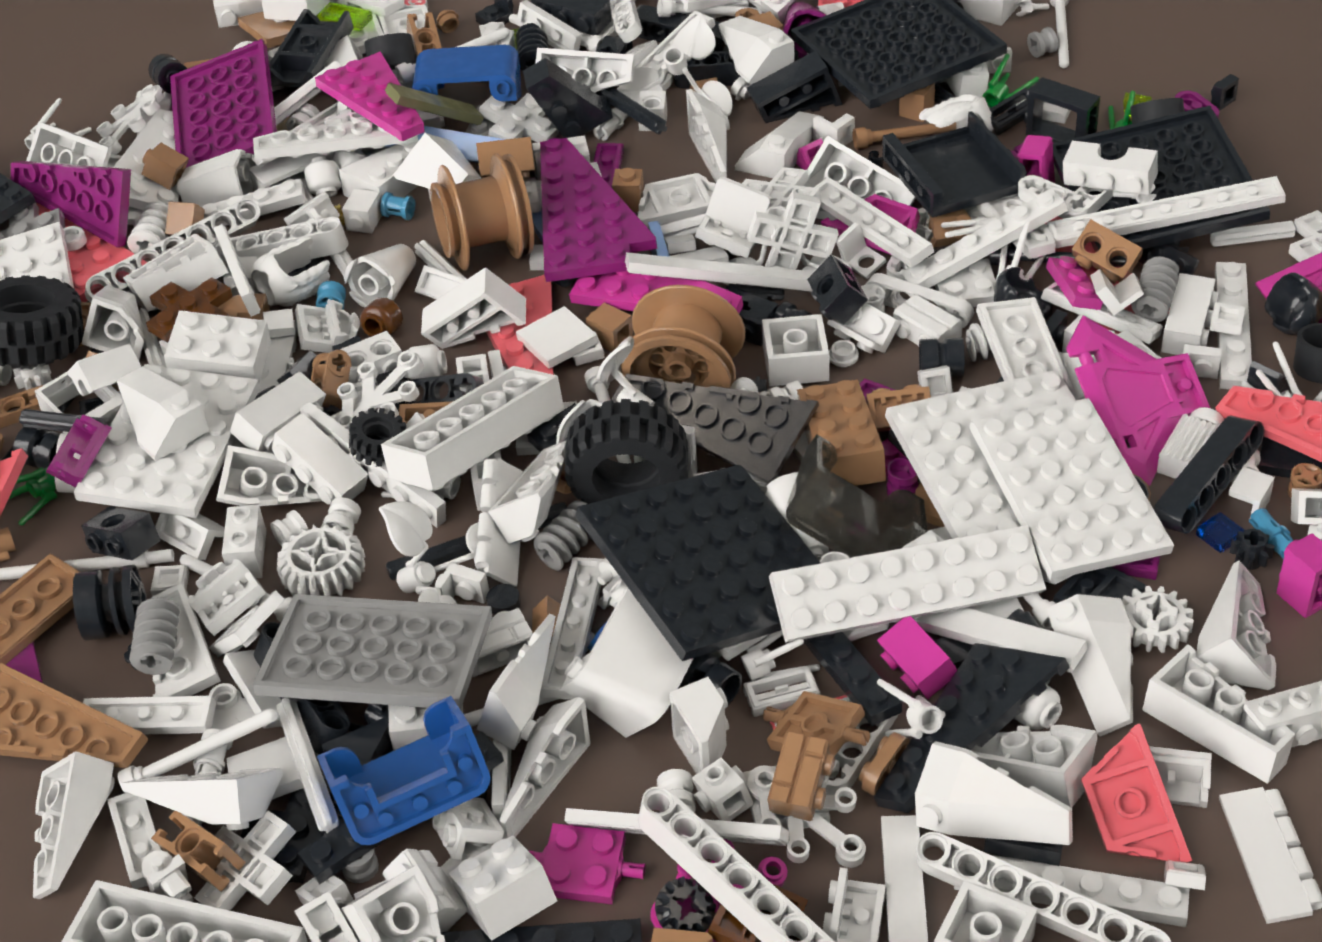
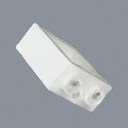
(57, 393)

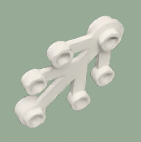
(130, 117)
(408, 366)
(846, 858)

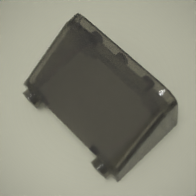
(844, 514)

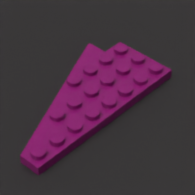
(584, 218)

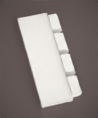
(493, 551)
(1271, 854)

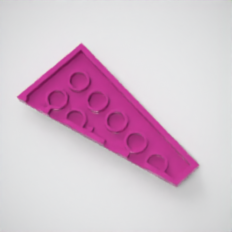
(362, 88)
(626, 289)

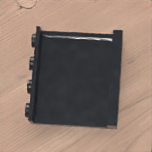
(955, 167)

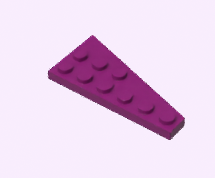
(85, 194)

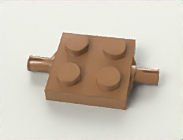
(820, 718)

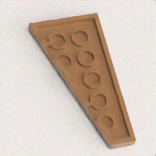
(51, 725)

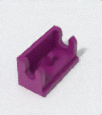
(84, 439)

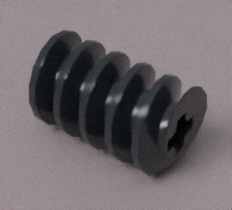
(528, 39)

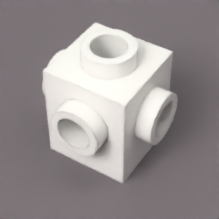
(722, 790)

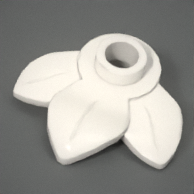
(230, 706)

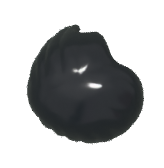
(1011, 287)
(1294, 303)

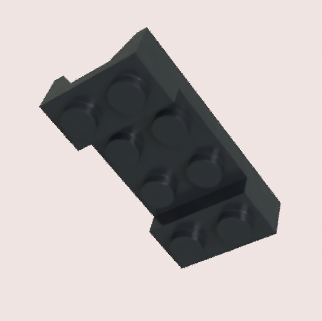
(306, 49)

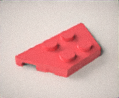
(1133, 803)

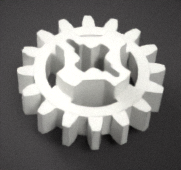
(1172, 618)

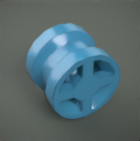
(330, 290)

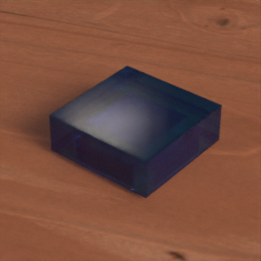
(1219, 532)

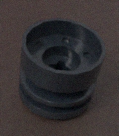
(102, 603)

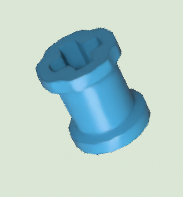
(397, 206)

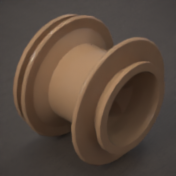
(483, 211)
(685, 337)

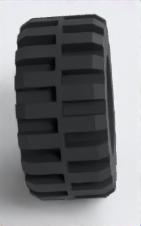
(38, 321)
(623, 430)

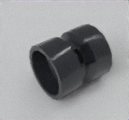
(162, 68)
(937, 354)
(38, 444)
(719, 673)

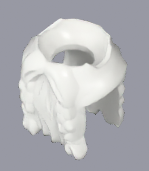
(957, 111)
(272, 271)

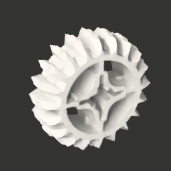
(321, 561)

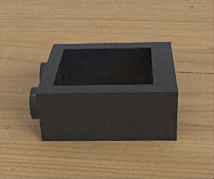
(1064, 96)

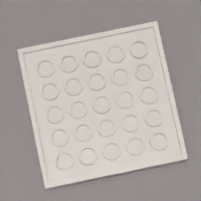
(947, 457)

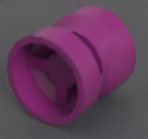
(901, 476)

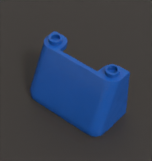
(470, 64)
(409, 781)

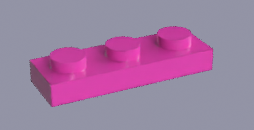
(1074, 283)

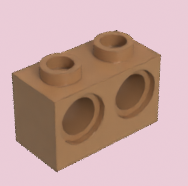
(1111, 246)

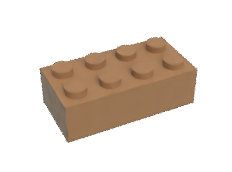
(848, 425)

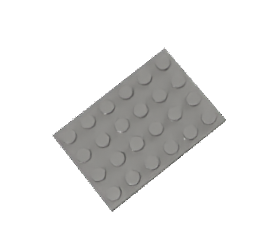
(374, 651)

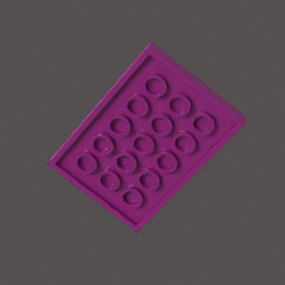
(223, 104)

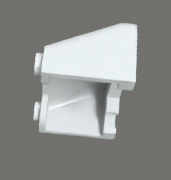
(628, 669)

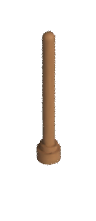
(863, 137)

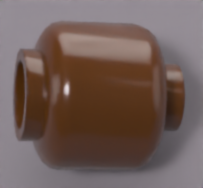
(381, 316)

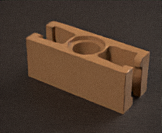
(426, 37)
(198, 850)

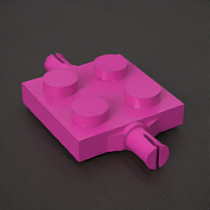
(586, 863)

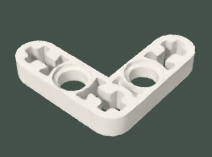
(1032, 186)

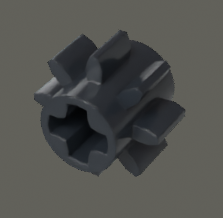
(1252, 548)

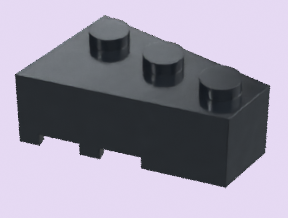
(794, 88)
(564, 100)

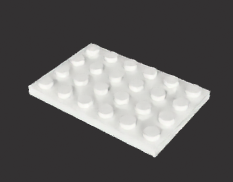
(181, 480)
(1071, 488)

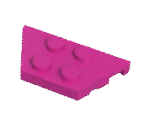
(900, 212)

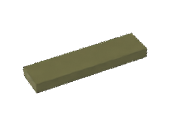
(434, 104)

